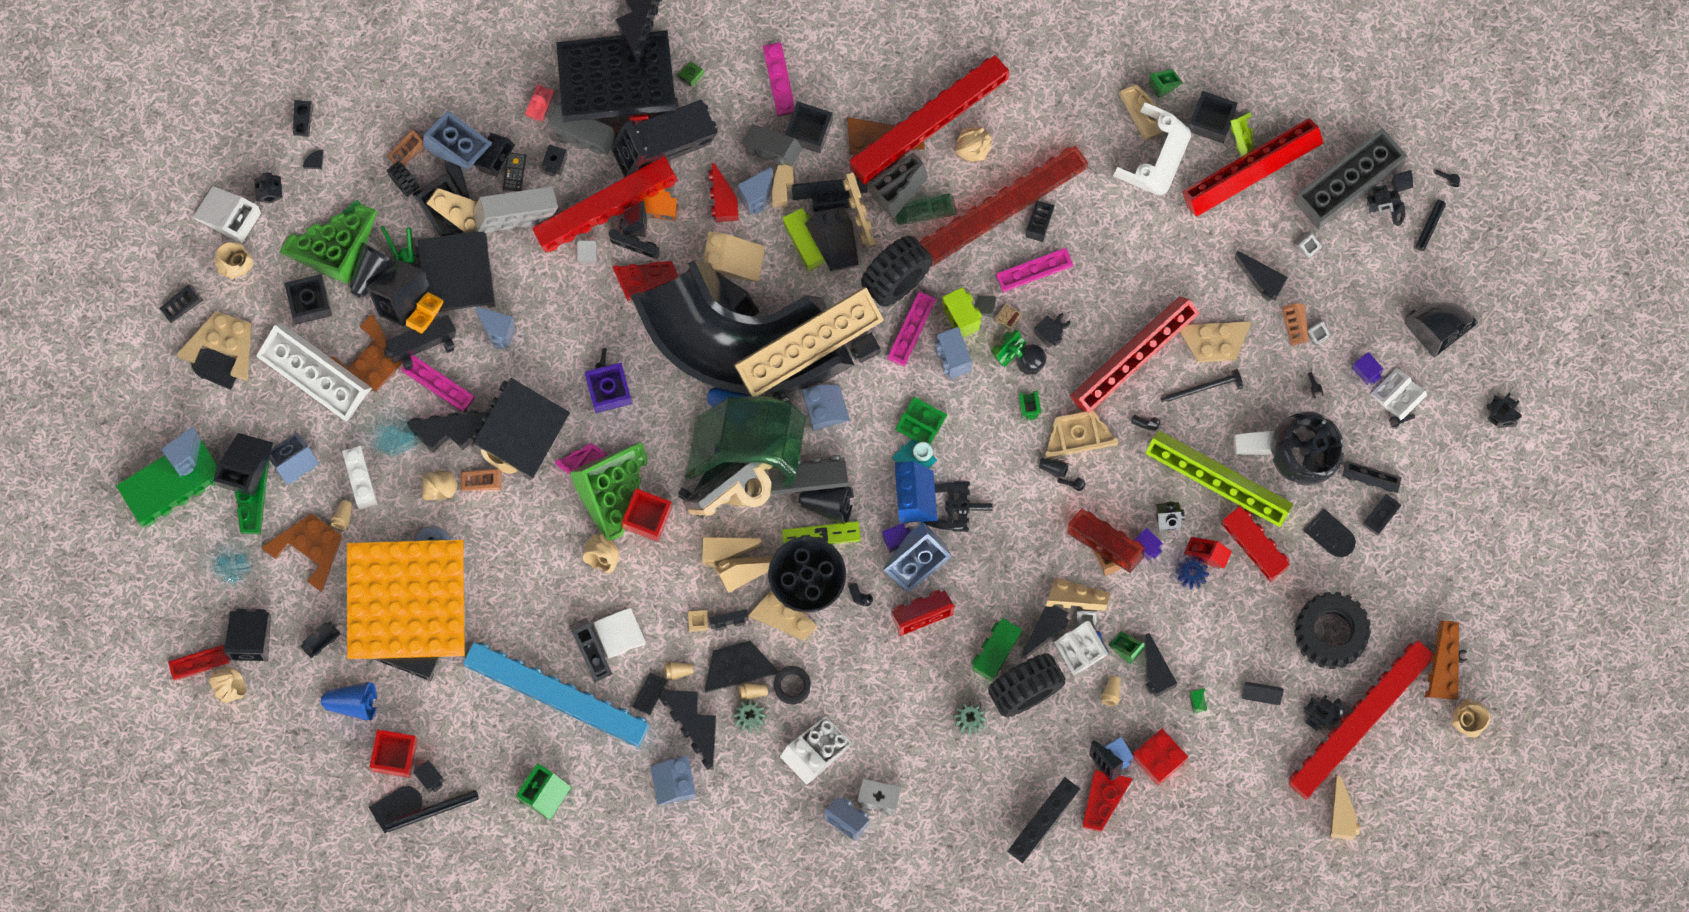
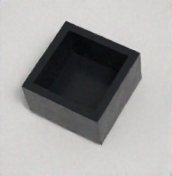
(1212, 117)
(809, 126)

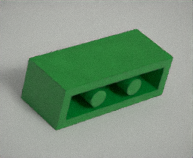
(996, 649)

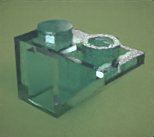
(394, 442)

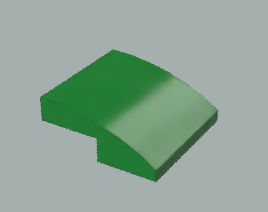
(921, 421)

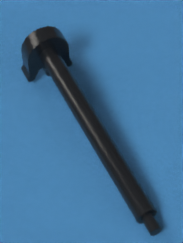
(1234, 377)

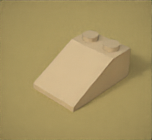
(734, 256)

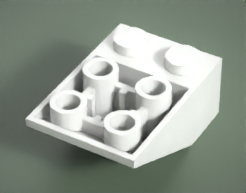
(228, 214)
(815, 750)

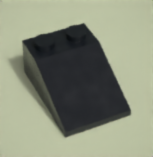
(439, 222)
(834, 238)

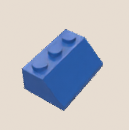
(915, 492)

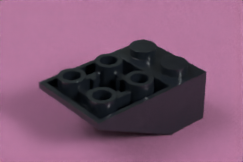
(243, 464)

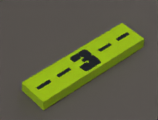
(830, 533)

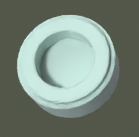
(922, 451)

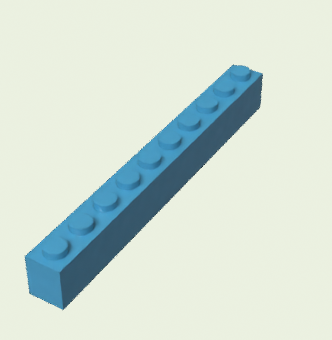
(556, 695)

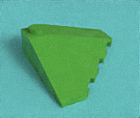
(334, 246)
(608, 486)

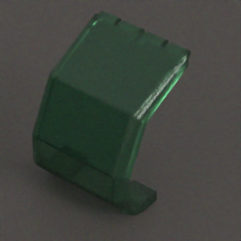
(748, 431)

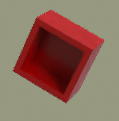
(647, 515)
(393, 753)
(1160, 757)

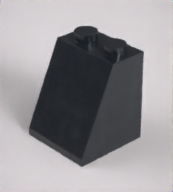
(398, 291)
(737, 297)
(248, 635)

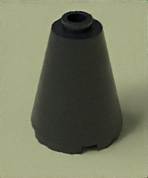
(367, 269)
(829, 503)

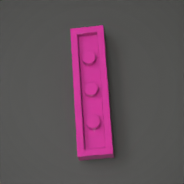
(779, 79)
(1034, 270)
(911, 329)
(439, 384)

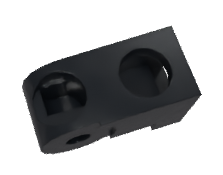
(302, 118)

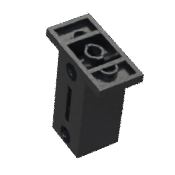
(664, 135)

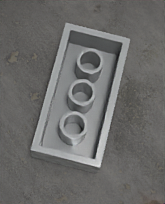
(515, 209)

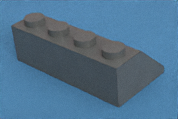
(812, 475)

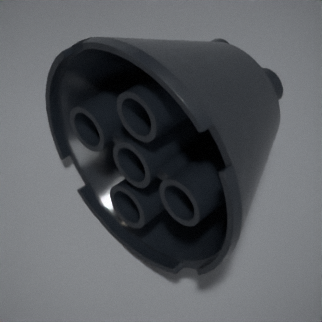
(812, 560)

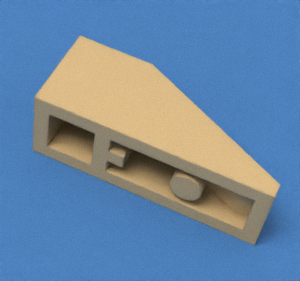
(722, 549)
(740, 571)
(1344, 818)

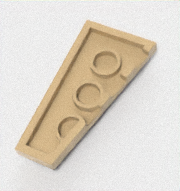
(851, 184)

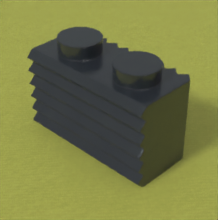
(496, 155)

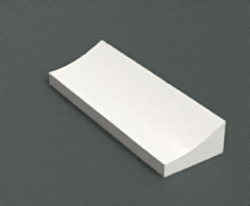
(313, 371)

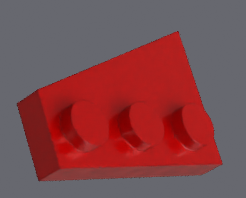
(644, 277)
(1103, 799)

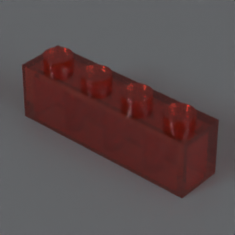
(1106, 540)

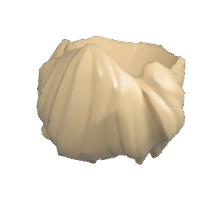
(973, 144)
(233, 260)
(438, 485)
(601, 553)
(227, 684)
(1470, 717)

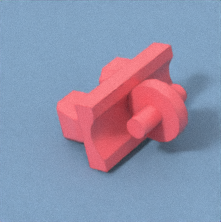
(540, 103)

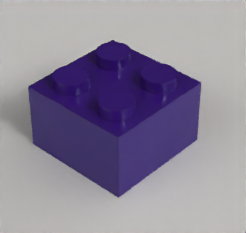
(608, 388)

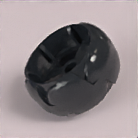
(1326, 440)

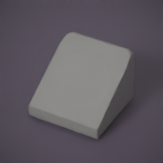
(1308, 244)
(587, 251)
(1318, 331)
(1086, 615)

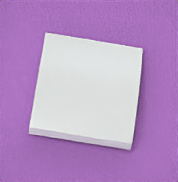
(1398, 394)
(619, 633)
(1081, 648)

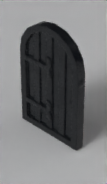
(214, 367)
(1331, 535)
(397, 804)

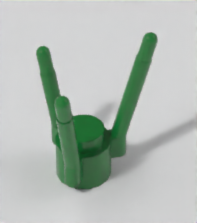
(406, 254)

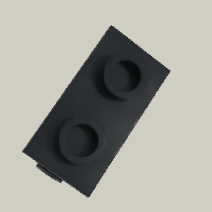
(327, 634)

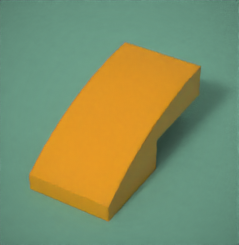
(425, 312)

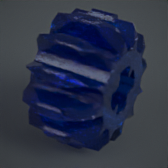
(1184, 572)

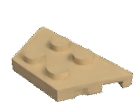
(1215, 340)
(1078, 434)

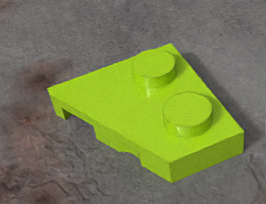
(1243, 135)

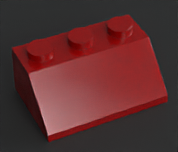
(922, 612)

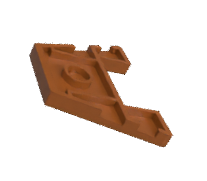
(372, 363)
(313, 540)

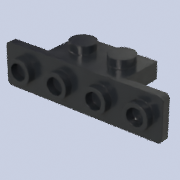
(825, 194)

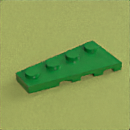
(251, 508)

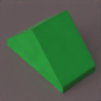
(1164, 82)
(1126, 646)

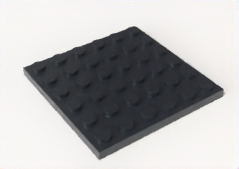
(605, 80)

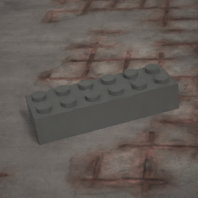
(1350, 178)

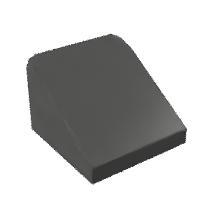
(986, 305)

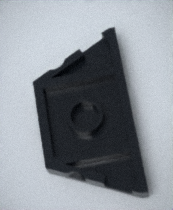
(737, 665)

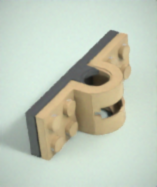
(730, 488)

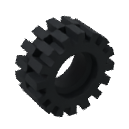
(402, 178)

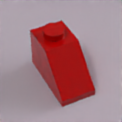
(1210, 551)

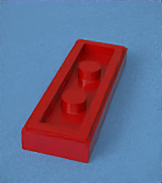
(198, 662)

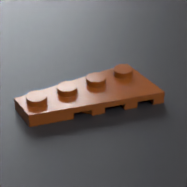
(865, 132)
(1445, 662)

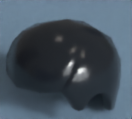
(1032, 359)

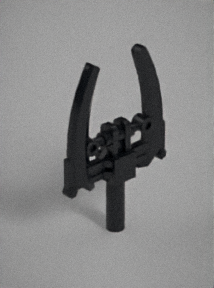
(961, 506)

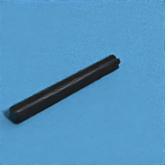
(432, 810)

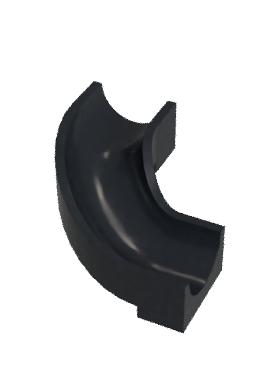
(708, 336)

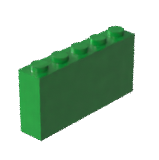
(160, 488)

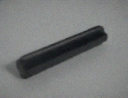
(1430, 225)

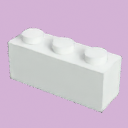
(359, 477)

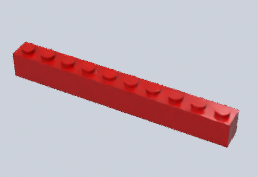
(929, 119)
(1362, 719)

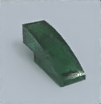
(927, 209)

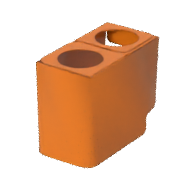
(661, 204)

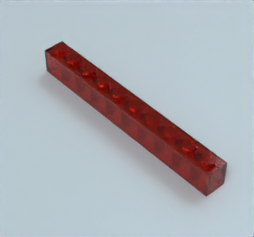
(1005, 204)

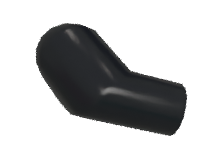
(1146, 424)
(859, 598)

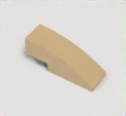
(782, 181)

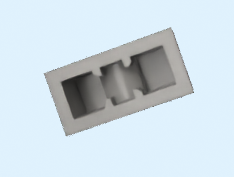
(872, 788)

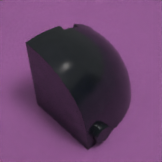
(1439, 325)

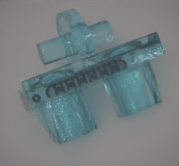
(241, 566)

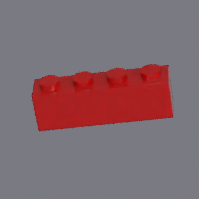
(1255, 543)

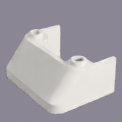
(1159, 178)

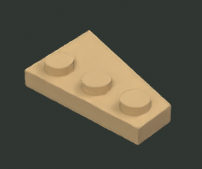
(1134, 99)

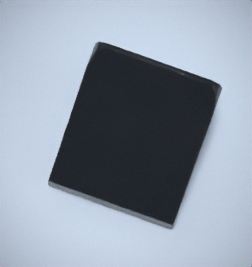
(1402, 181)

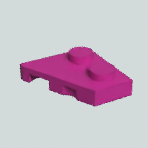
(579, 458)

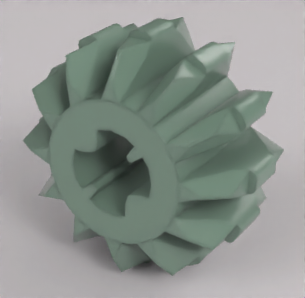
(747, 709)
(962, 718)

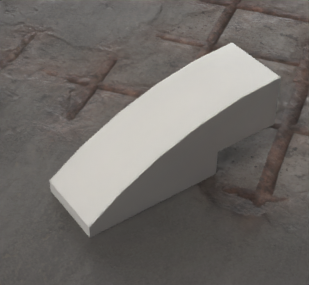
(1254, 443)

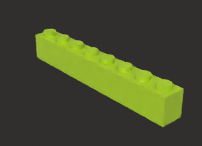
(1219, 478)

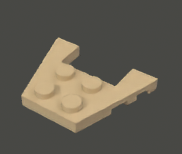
(226, 336)

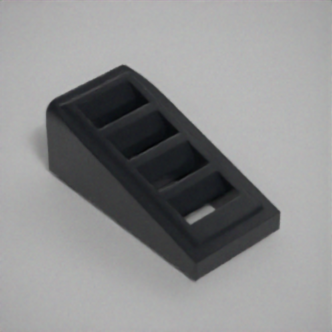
(457, 177)
(1037, 232)
(177, 298)
(1106, 761)

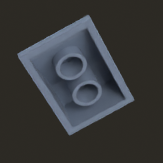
(455, 141)
(917, 557)

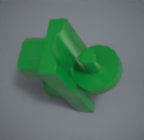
(1009, 348)

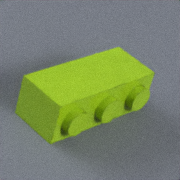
(802, 239)

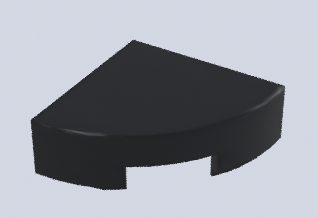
(314, 160)

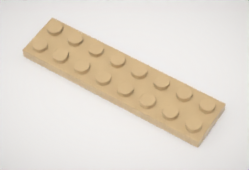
(808, 342)

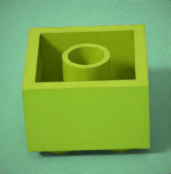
(961, 312)

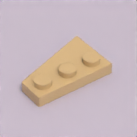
(455, 209)
(1075, 594)
(777, 615)

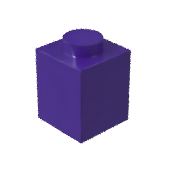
(1368, 369)
(894, 536)
(1151, 544)

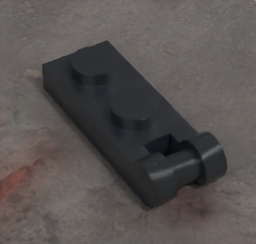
(634, 244)

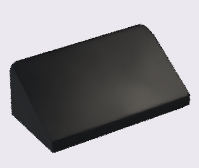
(1262, 693)

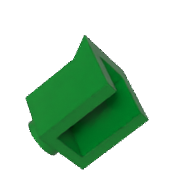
(1029, 398)

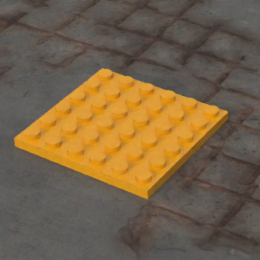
(405, 599)

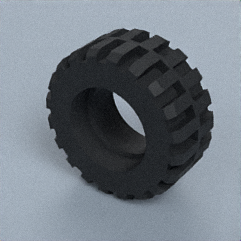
(896, 270)
(1325, 654)
(1026, 685)

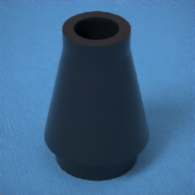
(1054, 466)

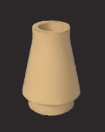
(341, 518)
(677, 670)
(752, 691)
(1111, 693)

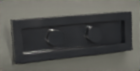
(1371, 477)

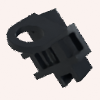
(1387, 200)
(1505, 414)
(1333, 711)

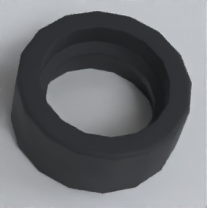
(792, 699)

